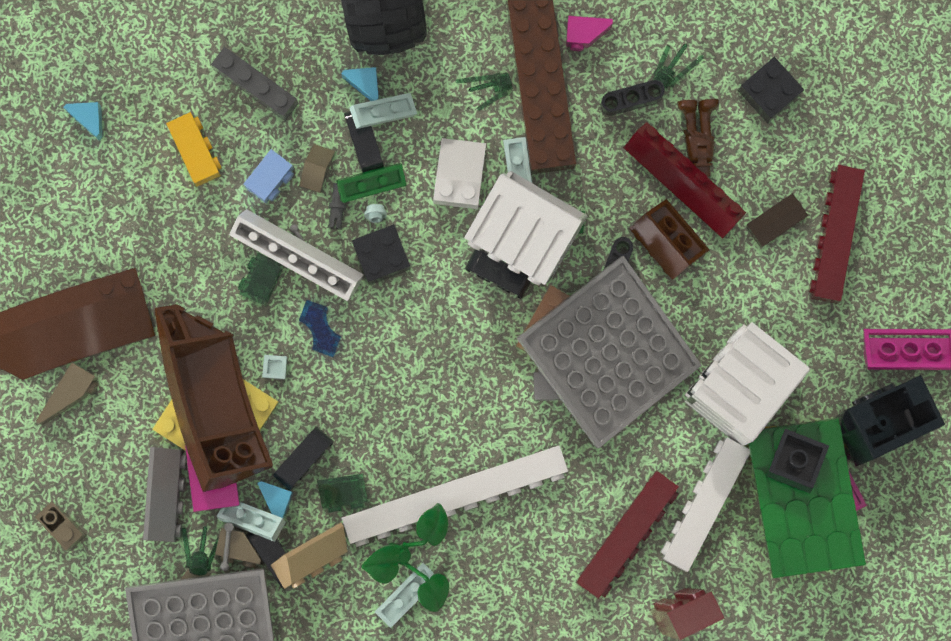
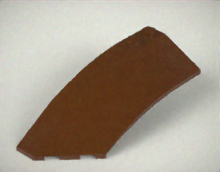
(73, 324)
(210, 399)

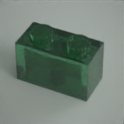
(260, 280)

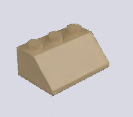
(311, 557)

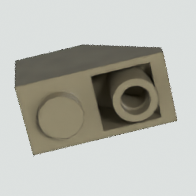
(61, 526)
(239, 549)

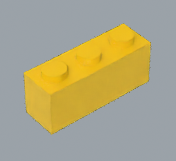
(194, 148)

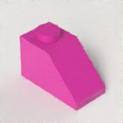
(585, 31)

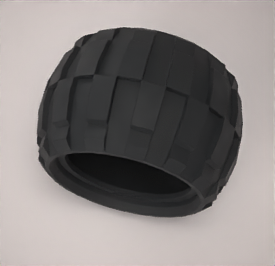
(384, 25)

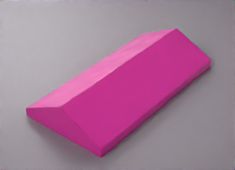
(907, 352)

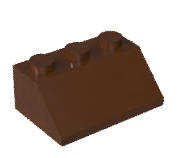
(669, 239)

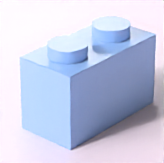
(269, 177)

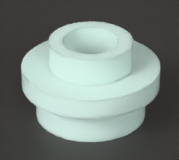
(375, 213)

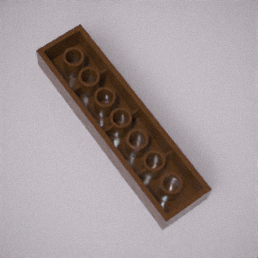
(541, 85)

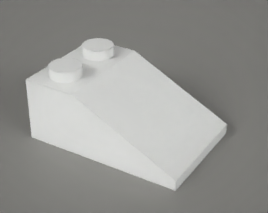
(459, 173)

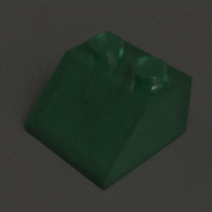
(343, 492)

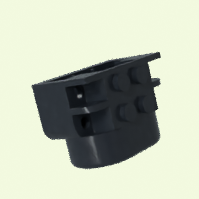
(888, 420)

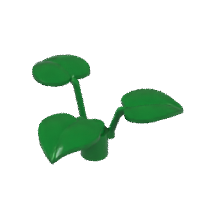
(384, 562)

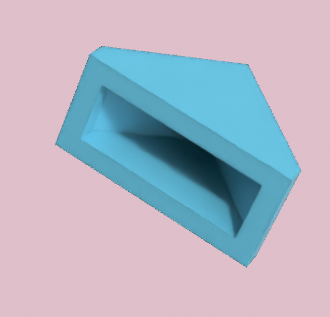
(364, 81)
(87, 115)
(276, 498)

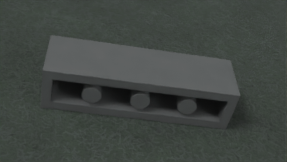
(254, 84)

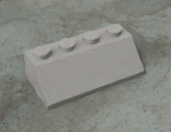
(163, 495)

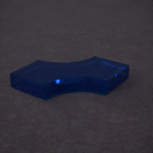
(324, 338)

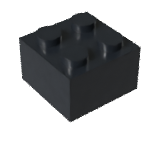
(771, 90)
(381, 254)
(797, 461)

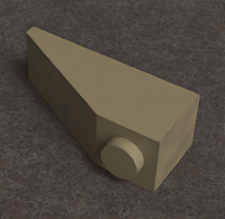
(71, 390)

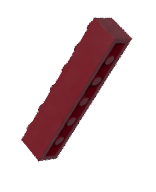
(684, 180)
(837, 234)
(627, 534)

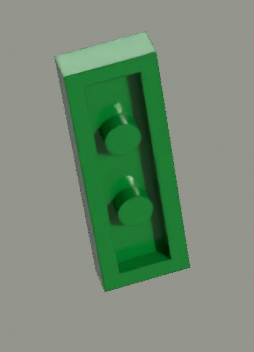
(371, 182)

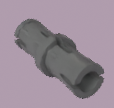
(337, 209)

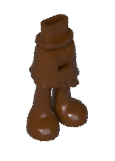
(699, 144)

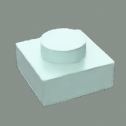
(274, 367)

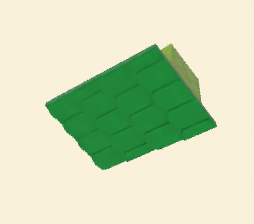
(802, 528)

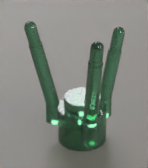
(666, 74)
(499, 83)
(199, 562)

